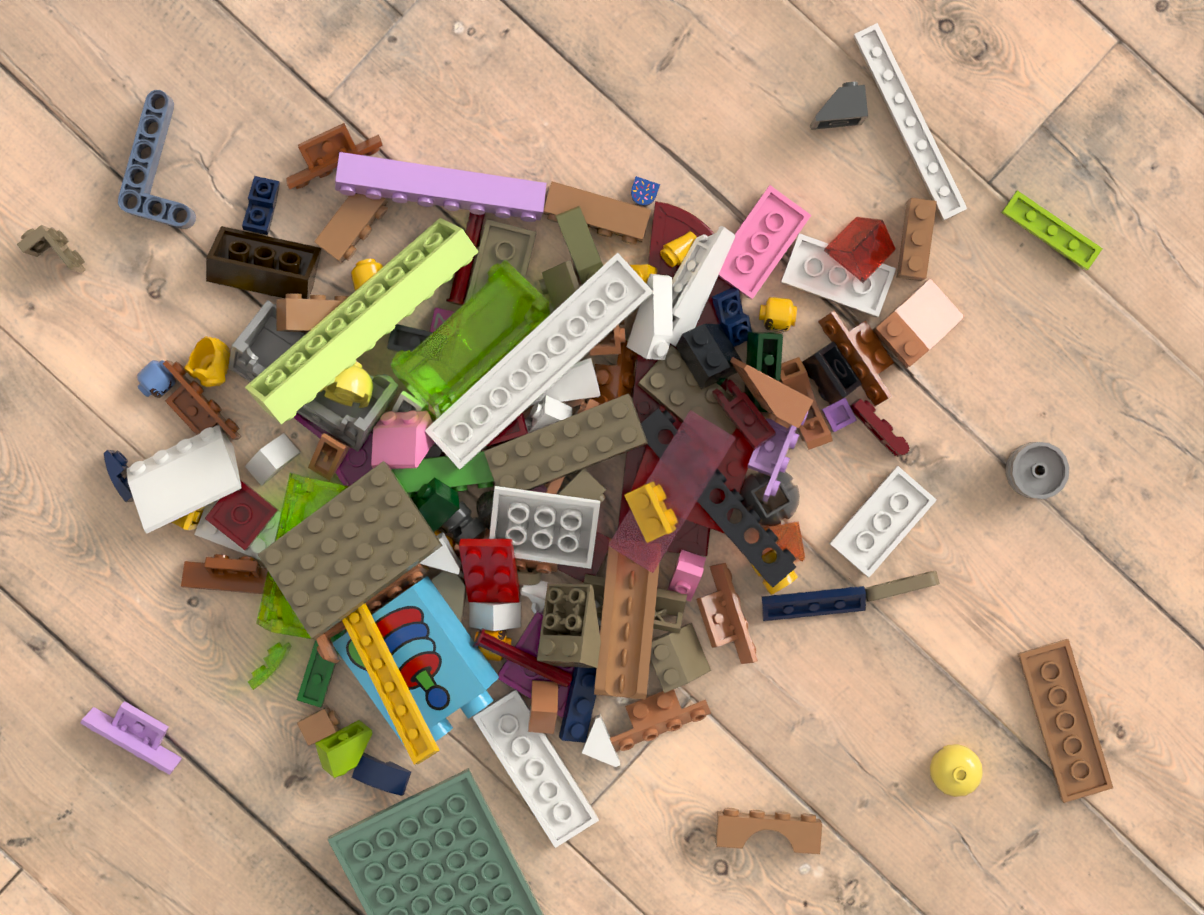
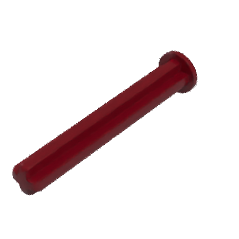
(462, 276)
(522, 658)

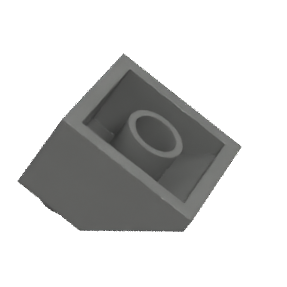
(844, 108)

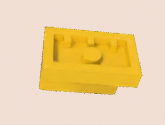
(651, 511)

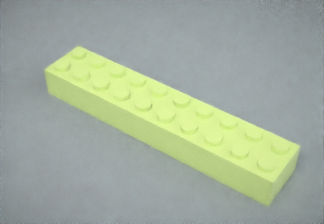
(362, 320)

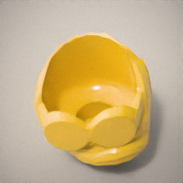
(209, 361)

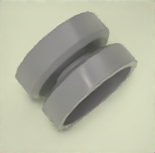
(1052, 469)

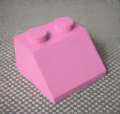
(401, 439)

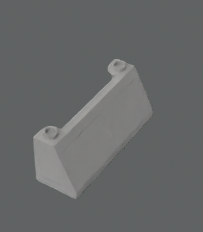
(262, 345)

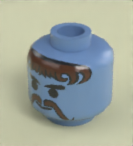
(155, 379)

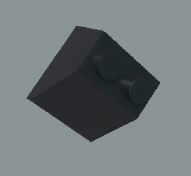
(707, 354)
(831, 373)

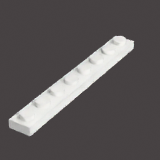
(910, 121)

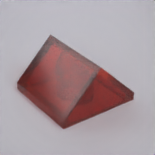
(862, 247)

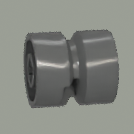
(463, 525)

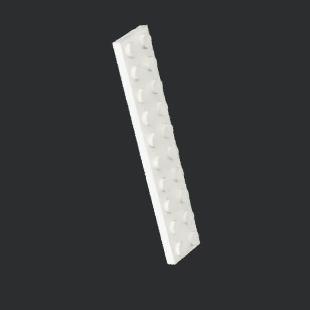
(539, 361)

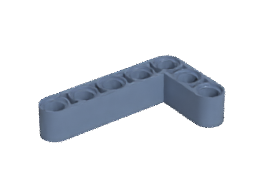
(149, 167)

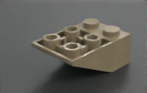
(569, 627)

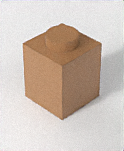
(319, 725)

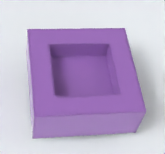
(839, 415)

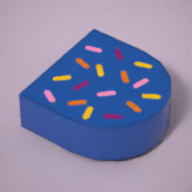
(644, 191)

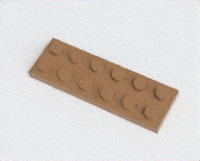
(1065, 720)

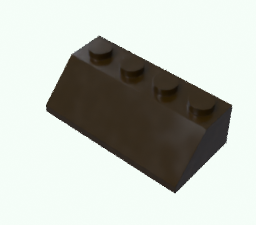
(262, 263)

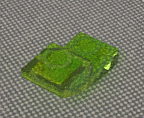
(274, 660)

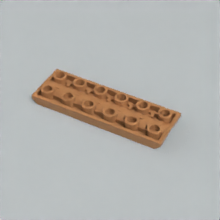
(626, 628)

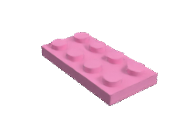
(762, 241)

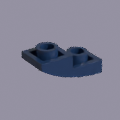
(261, 205)
(731, 316)
(116, 468)
(382, 775)

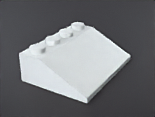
(183, 478)
(546, 525)

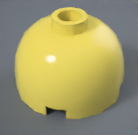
(351, 386)
(956, 770)

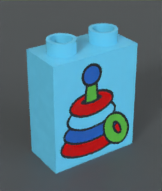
(432, 656)

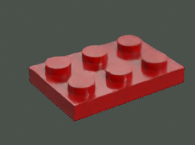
(490, 570)

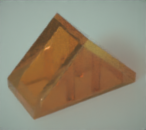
(789, 537)

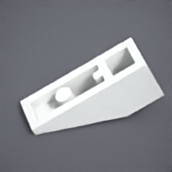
(653, 321)

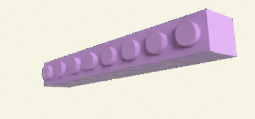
(440, 187)

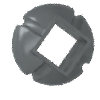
(774, 517)

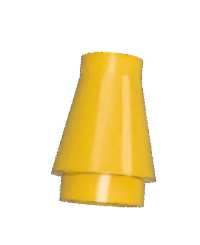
(676, 250)

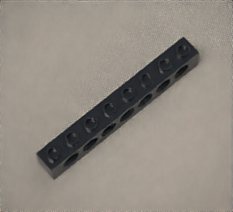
(771, 572)

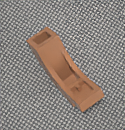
(814, 430)

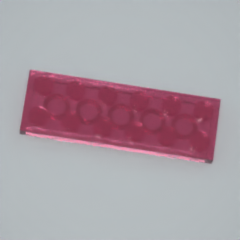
(683, 476)

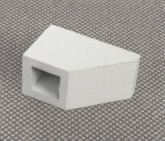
(547, 413)

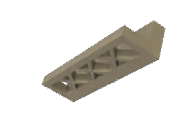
(666, 603)

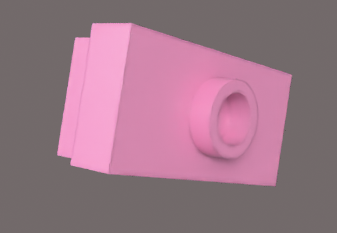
(687, 574)

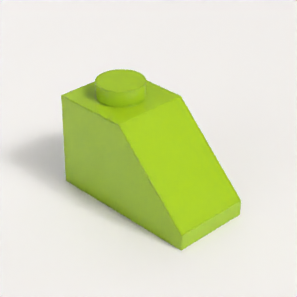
(343, 748)

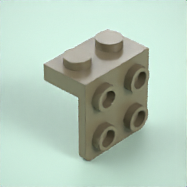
(39, 240)

